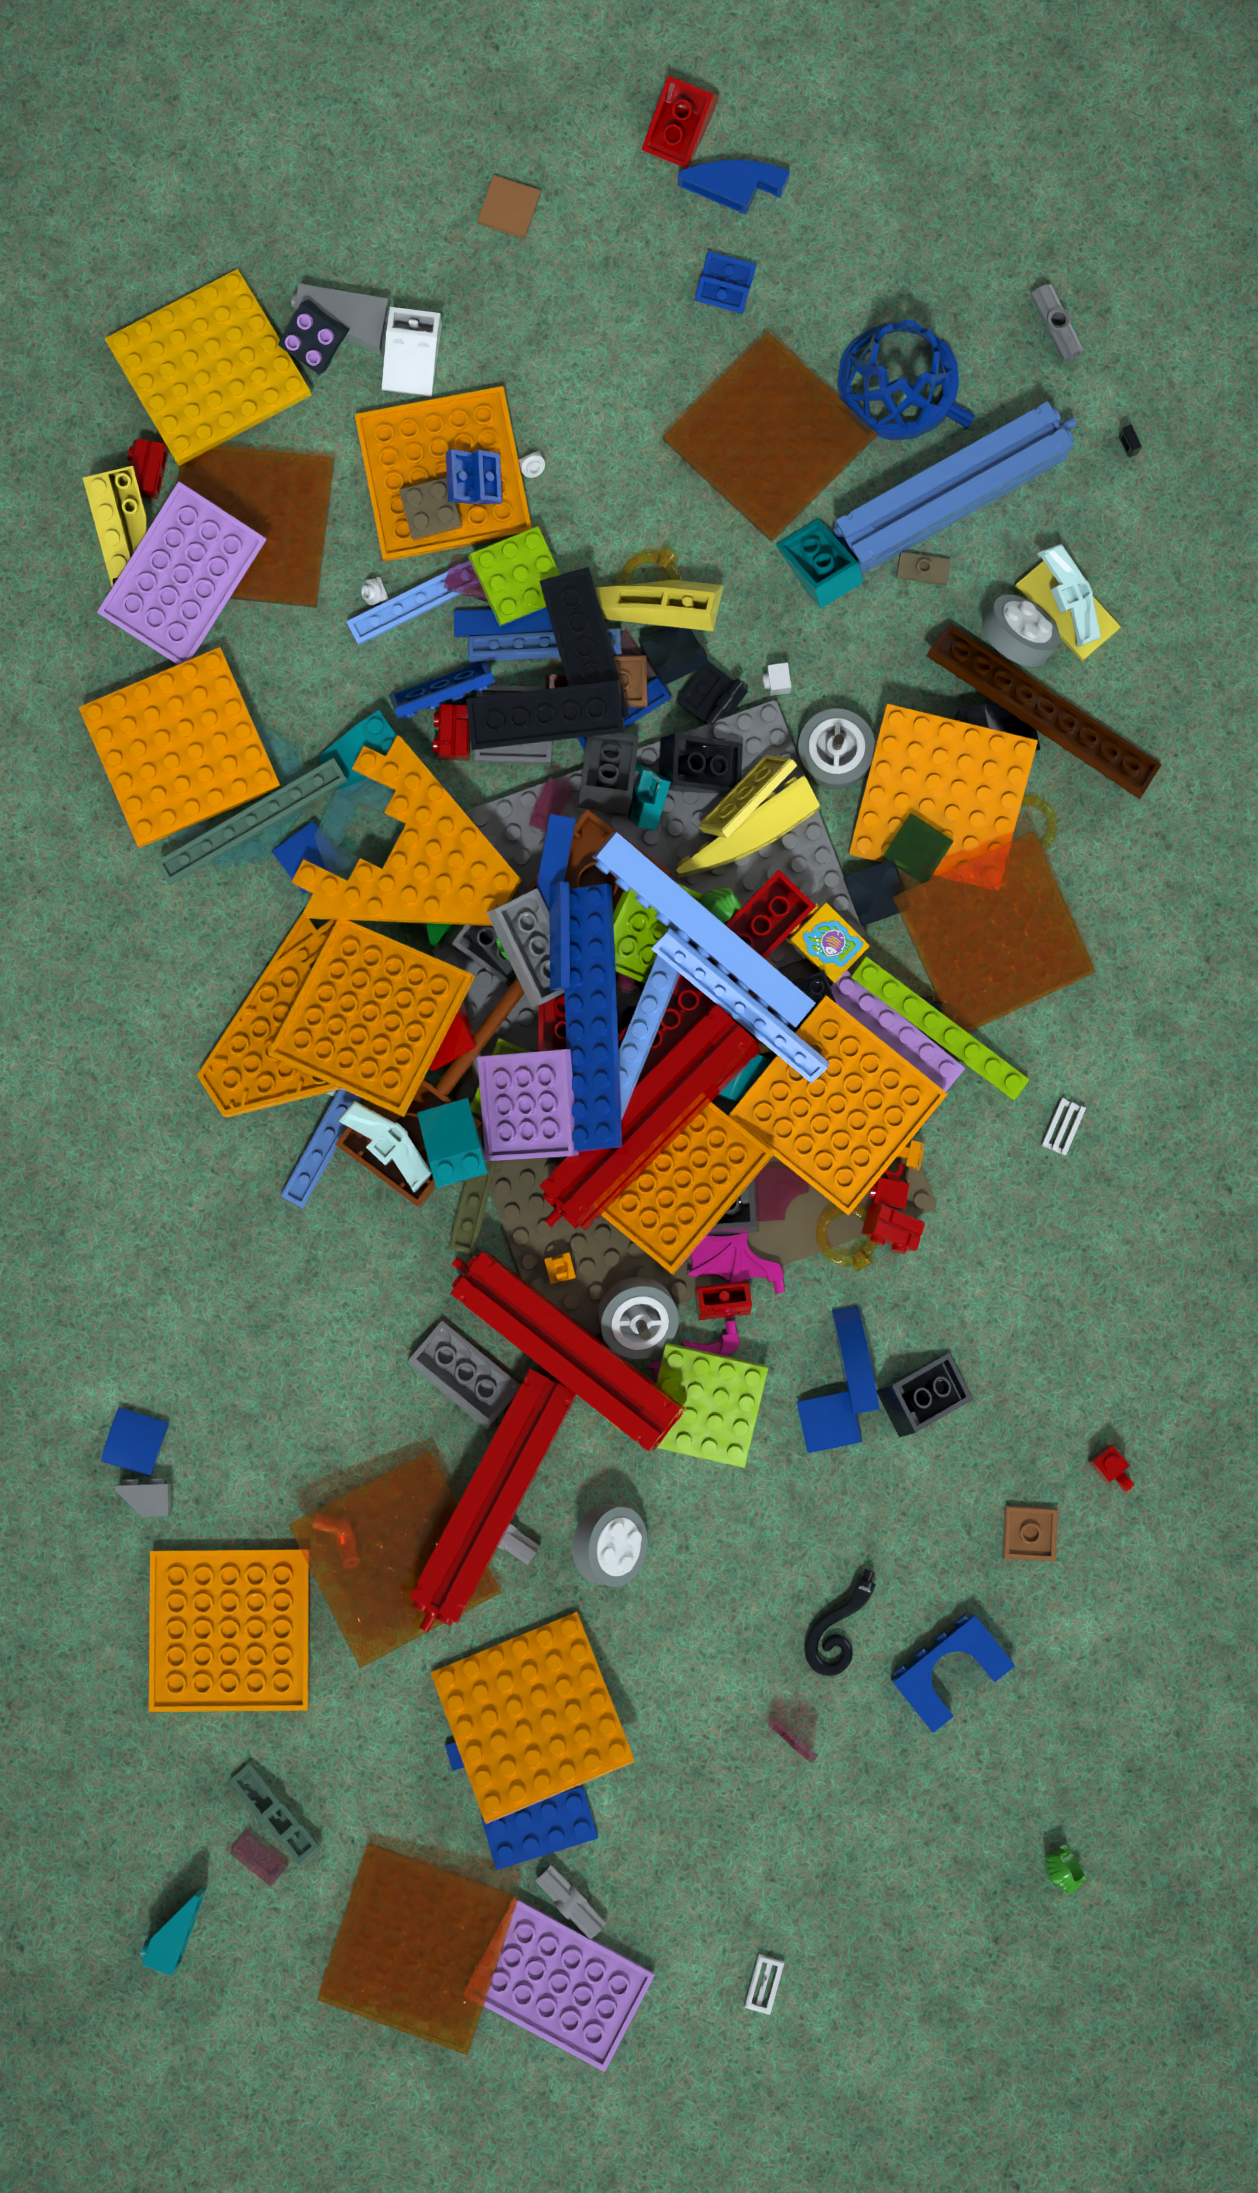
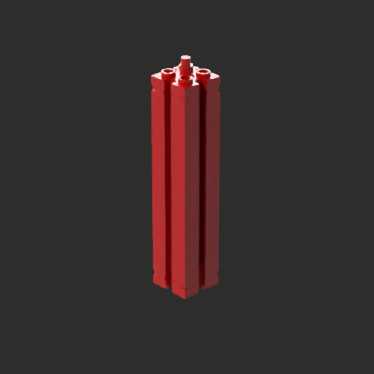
(653, 1119)
(566, 1349)
(491, 1500)

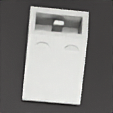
(411, 351)

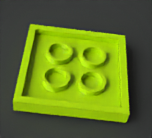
(512, 574)

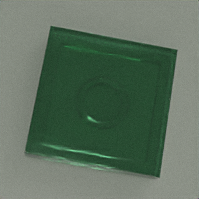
(917, 848)

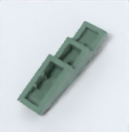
(275, 1814)

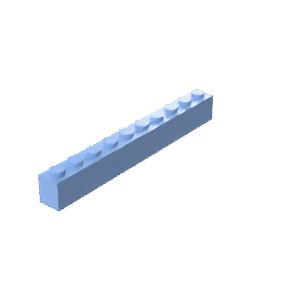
(702, 929)

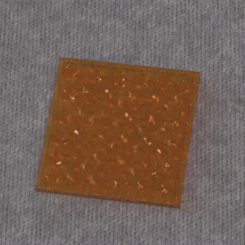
(769, 436)
(280, 499)
(994, 933)
(373, 1550)
(418, 1948)

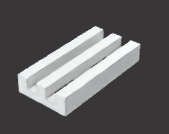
(1055, 1147)
(770, 1961)

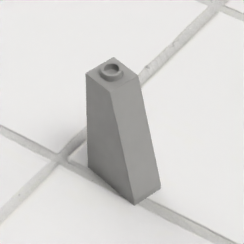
(361, 313)

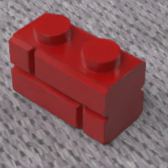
(149, 466)
(453, 733)
(892, 1228)
(723, 1300)

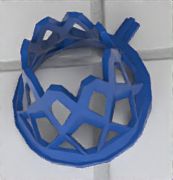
(931, 414)

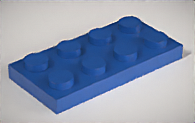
(442, 688)
(541, 1829)

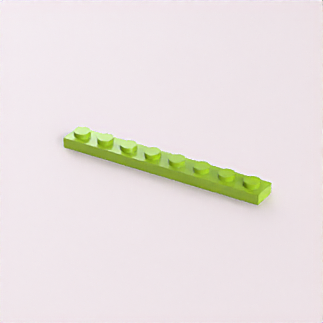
(939, 1028)

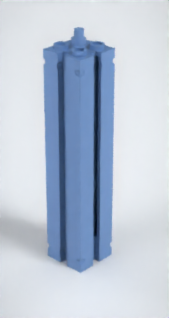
(955, 487)

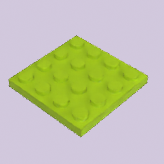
(636, 933)
(720, 1403)

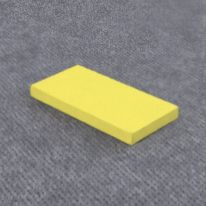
(1037, 589)
(747, 795)

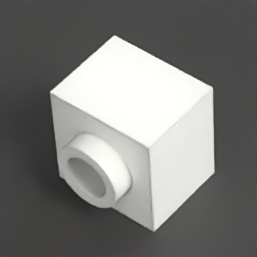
(777, 679)

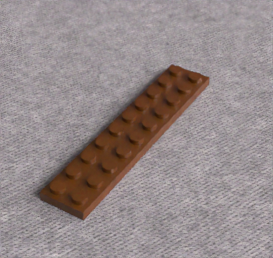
(1044, 710)

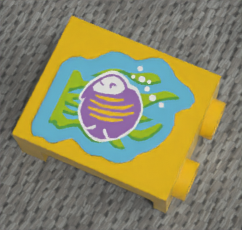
(828, 941)

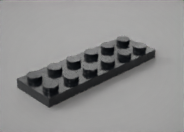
(580, 630)
(545, 715)

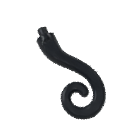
(858, 1597)

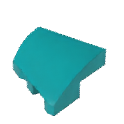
(648, 798)

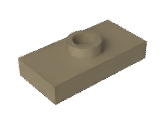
(923, 568)

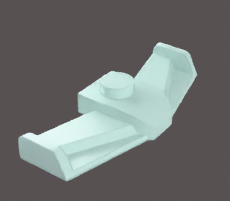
(1072, 594)
(388, 1142)

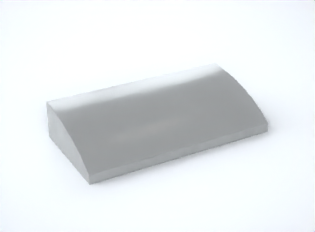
(525, 937)
(464, 1374)

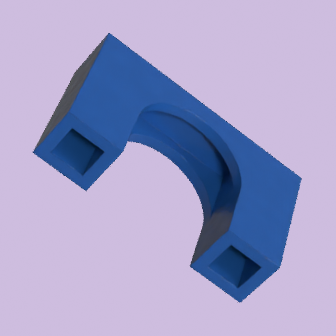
(915, 1679)

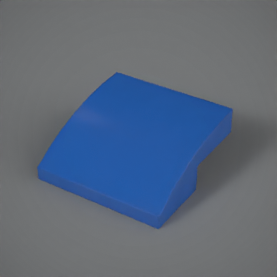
(725, 282)
(473, 477)
(299, 847)
(828, 1422)
(134, 1442)

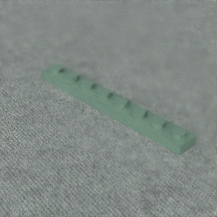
(251, 821)

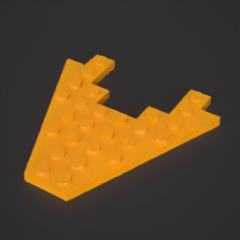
(437, 868)
(239, 1070)

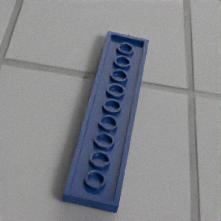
(593, 1020)

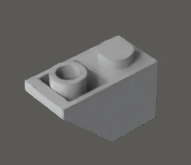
(147, 1499)

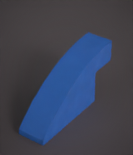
(734, 181)
(855, 1360)

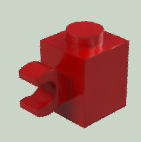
(890, 1190)
(1110, 1467)

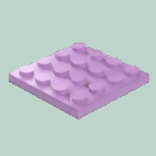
(527, 1105)

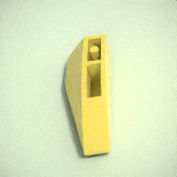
(117, 516)
(662, 603)
(762, 827)

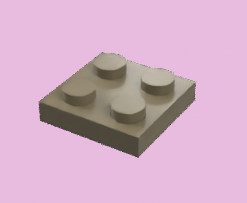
(429, 509)

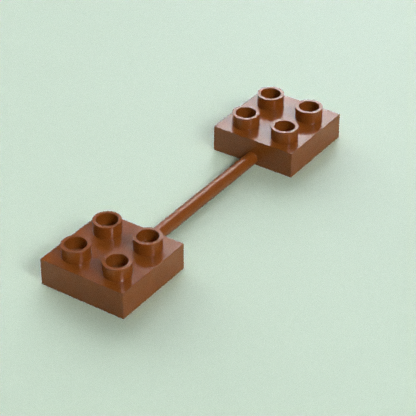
(581, 872)

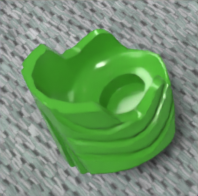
(720, 903)
(1064, 1869)

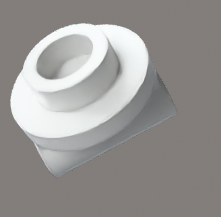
(532, 464)
(374, 591)

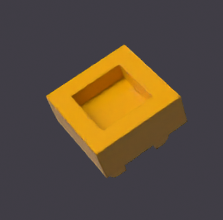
(913, 1155)
(560, 1268)

